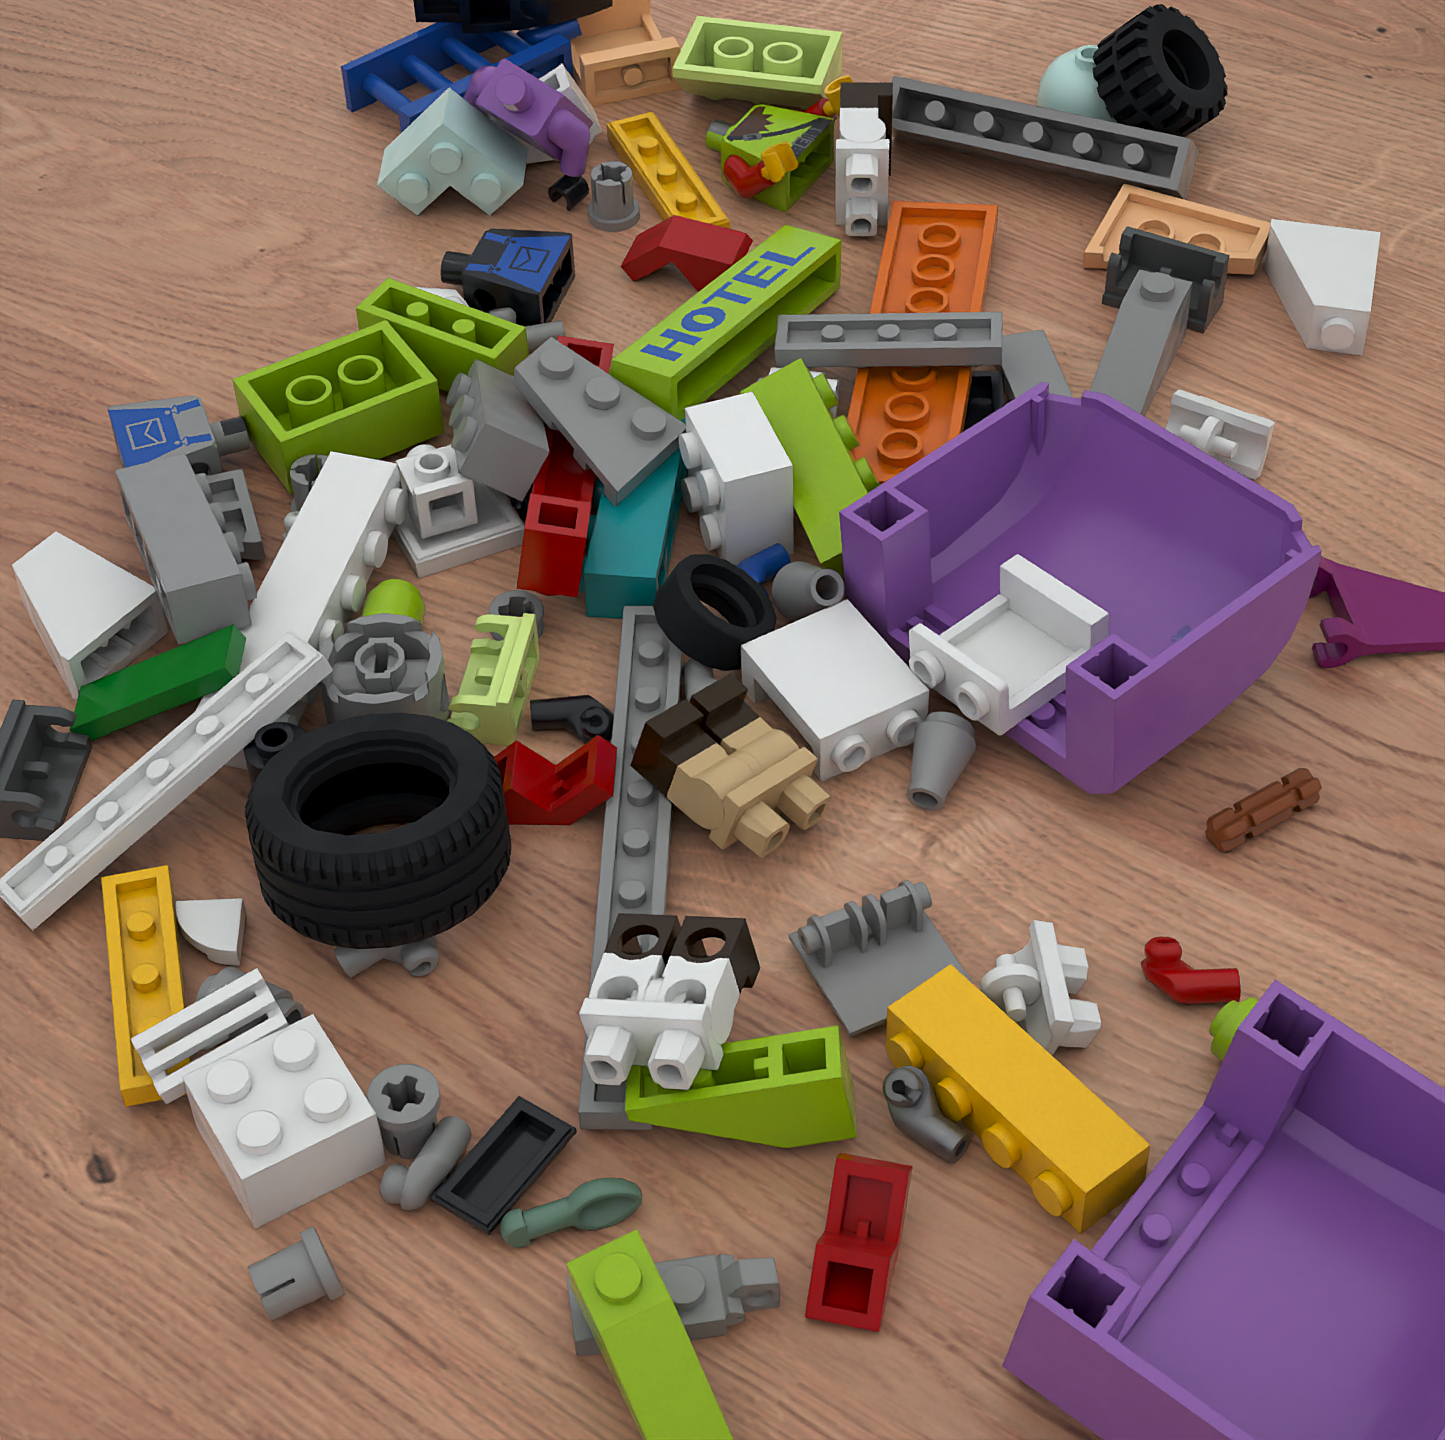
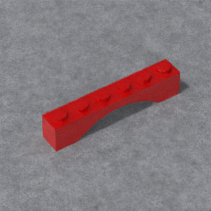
(560, 504)

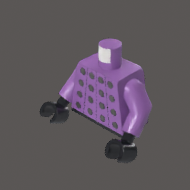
(539, 118)

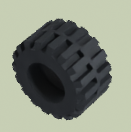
(1160, 73)

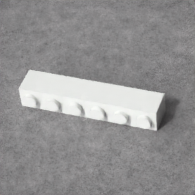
(325, 562)

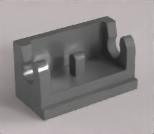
(1176, 258)
(38, 769)

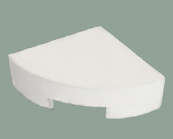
(214, 927)

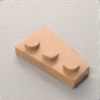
(1182, 220)

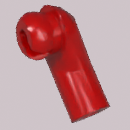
(1181, 981)

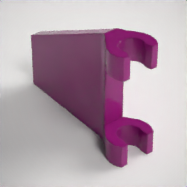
(1375, 615)

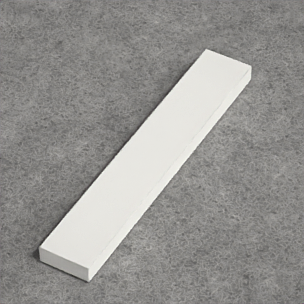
(161, 779)

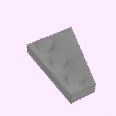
(602, 418)

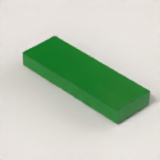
(159, 683)

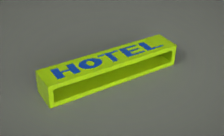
(730, 320)

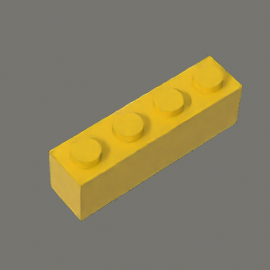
(1017, 1099)

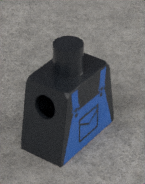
(515, 271)

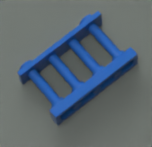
(432, 50)

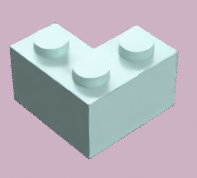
(456, 149)

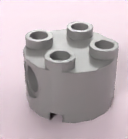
(384, 668)

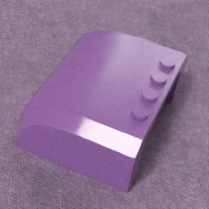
(1124, 522)
(1271, 1259)

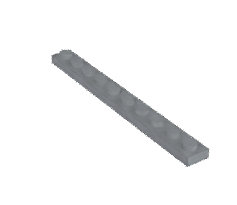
(635, 824)

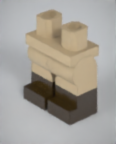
(730, 769)

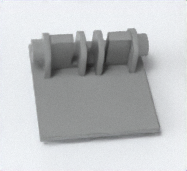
(873, 953)

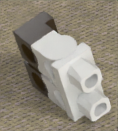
(863, 156)
(667, 1003)

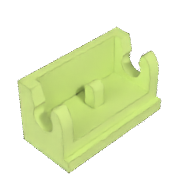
(497, 679)

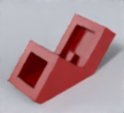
(693, 246)
(559, 793)
(859, 1243)

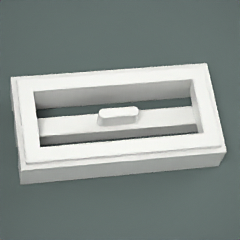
(204, 1027)

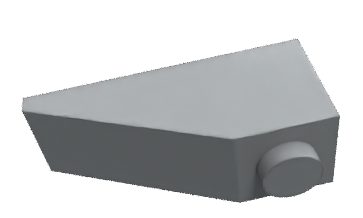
(1144, 339)

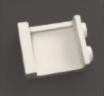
(1011, 649)
(837, 687)

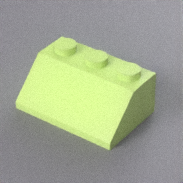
(758, 62)

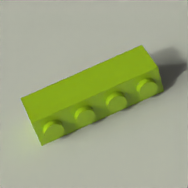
(820, 451)

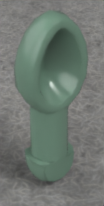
(588, 1208)

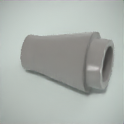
(805, 589)
(939, 757)

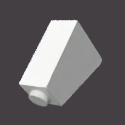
(1324, 281)
(87, 610)

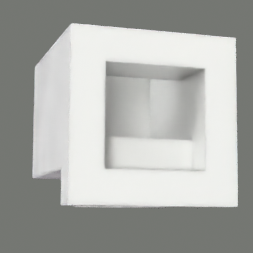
(432, 475)

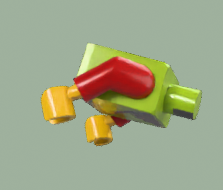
(778, 150)

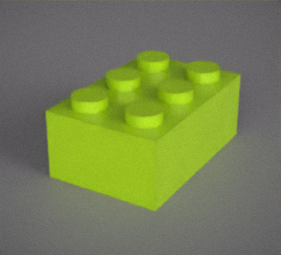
(344, 397)

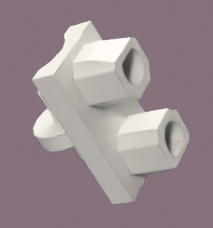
(1222, 431)
(1035, 990)

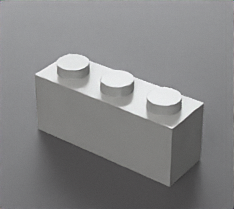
(495, 431)

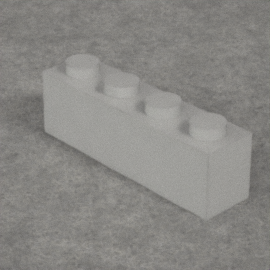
(186, 547)

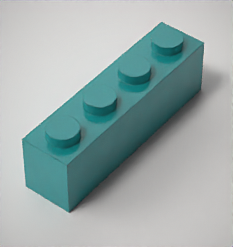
(632, 542)

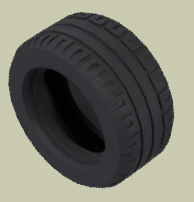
(388, 883)

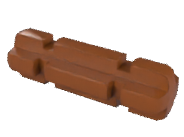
(1263, 809)

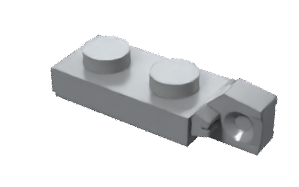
(706, 1294)

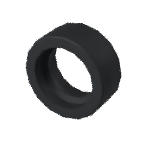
(695, 627)

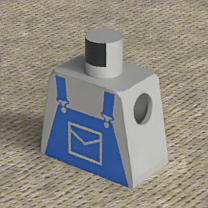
(172, 428)

